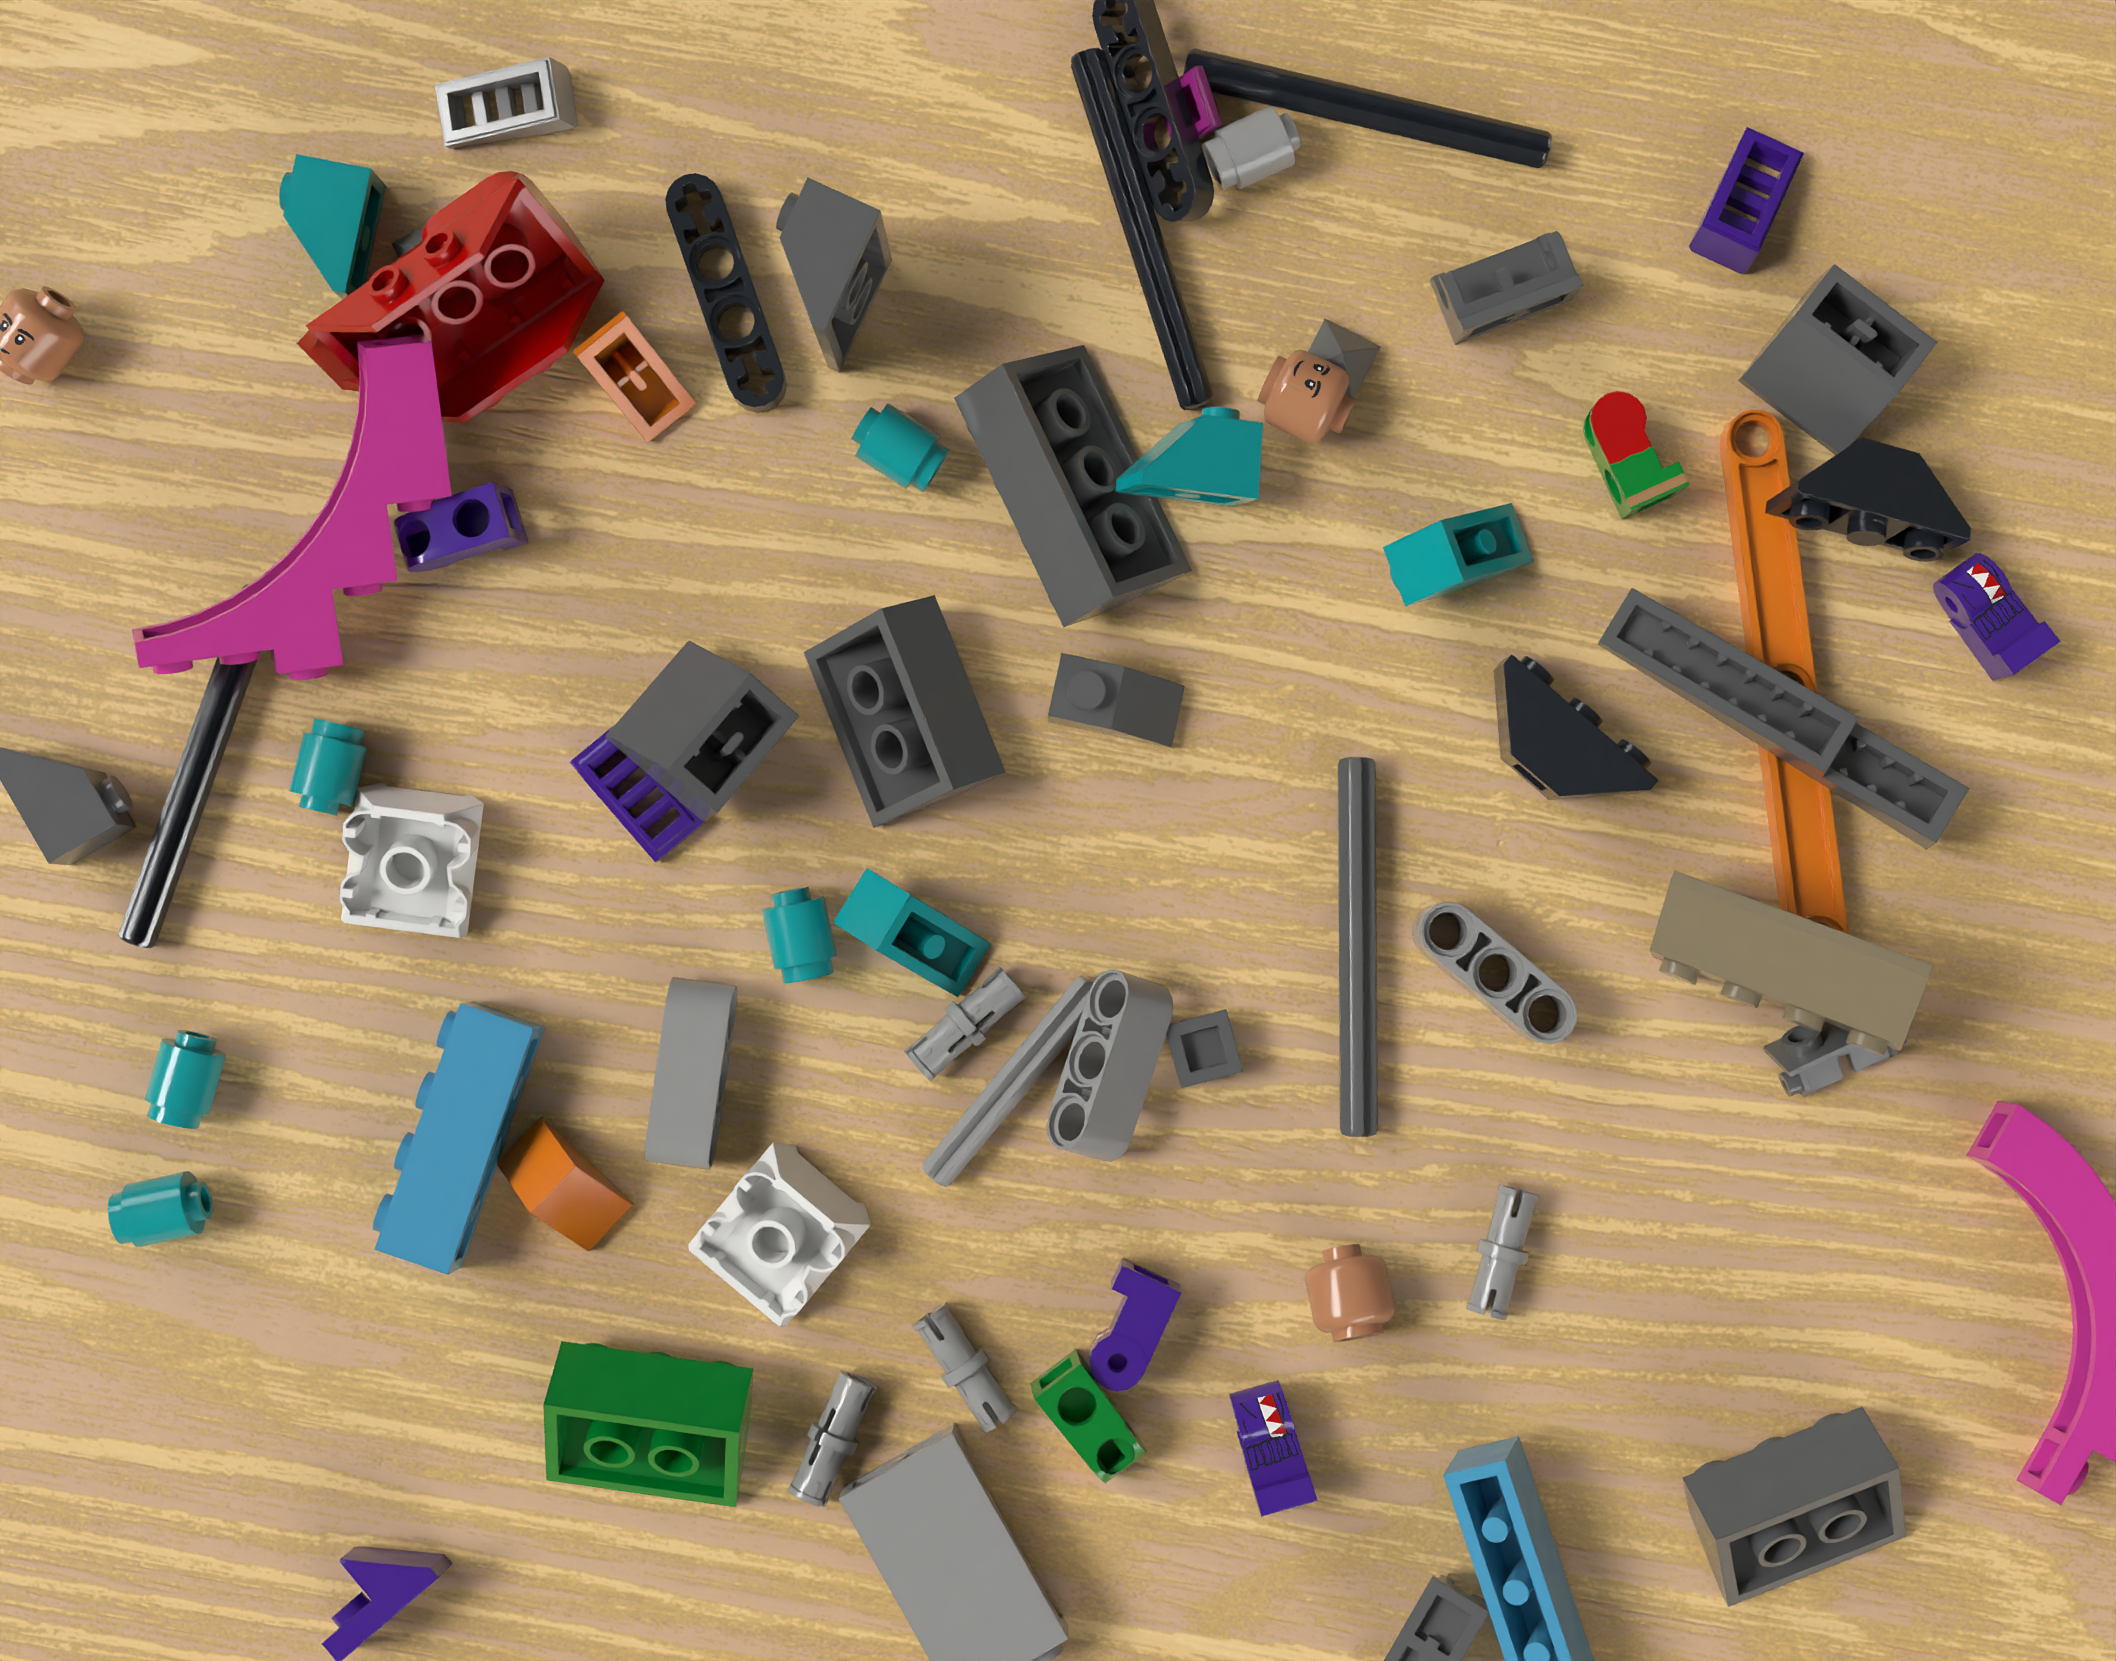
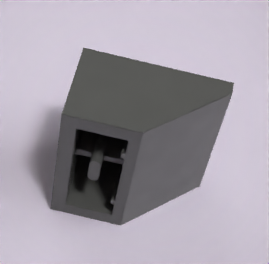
(1837, 360)
(702, 728)

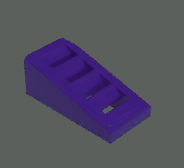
(1728, 236)
(658, 847)

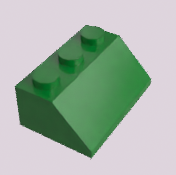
(647, 1423)

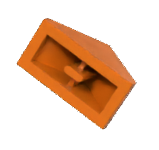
(634, 377)
(562, 1186)

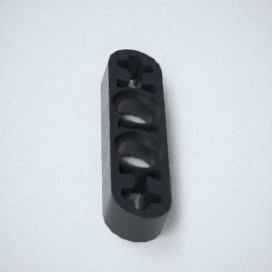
(1145, 107)
(720, 295)

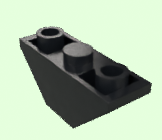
(1876, 499)
(1559, 742)

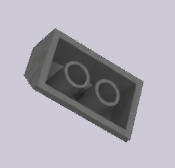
(837, 262)
(904, 710)
(1796, 1505)

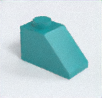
(334, 216)
(1201, 461)
(1457, 553)
(911, 933)

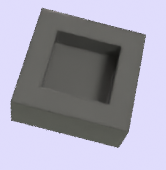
(1203, 1048)

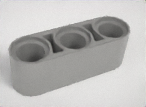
(1524, 979)
(1110, 1066)
(691, 1073)

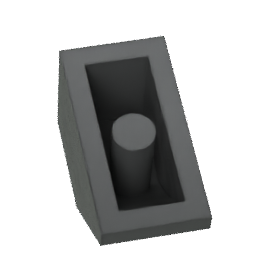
(1115, 701)
(65, 805)

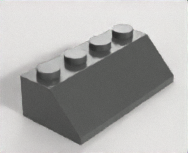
(1056, 465)

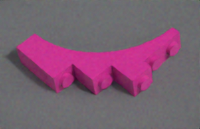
(290, 609)

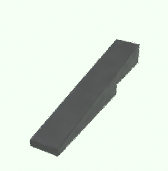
(1784, 719)

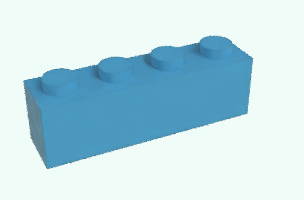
(458, 1137)
(1515, 1554)

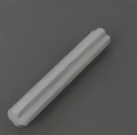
(1008, 1086)

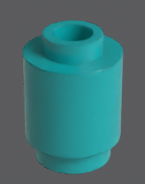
(899, 447)
(328, 766)
(799, 935)
(184, 1079)
(160, 1209)

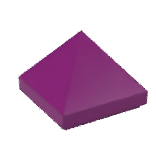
(1200, 102)

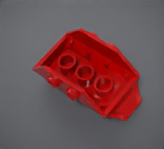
(489, 285)

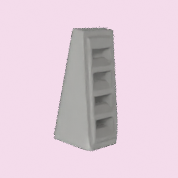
(557, 94)

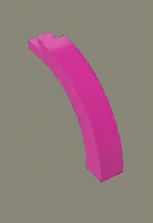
(2082, 1228)

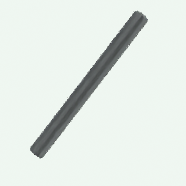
(1357, 947)

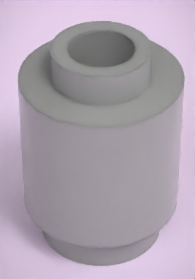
(1252, 149)

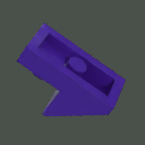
(390, 1581)

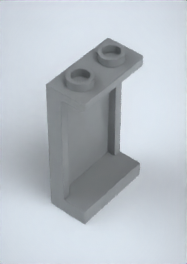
(952, 1557)

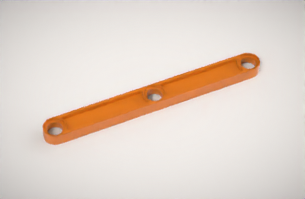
(1780, 637)

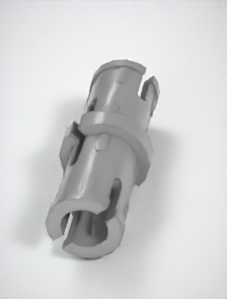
(965, 1023)
(1502, 1252)
(965, 1367)
(832, 1438)

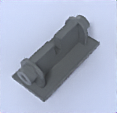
(1812, 1058)

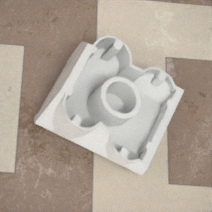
(411, 860)
(780, 1233)

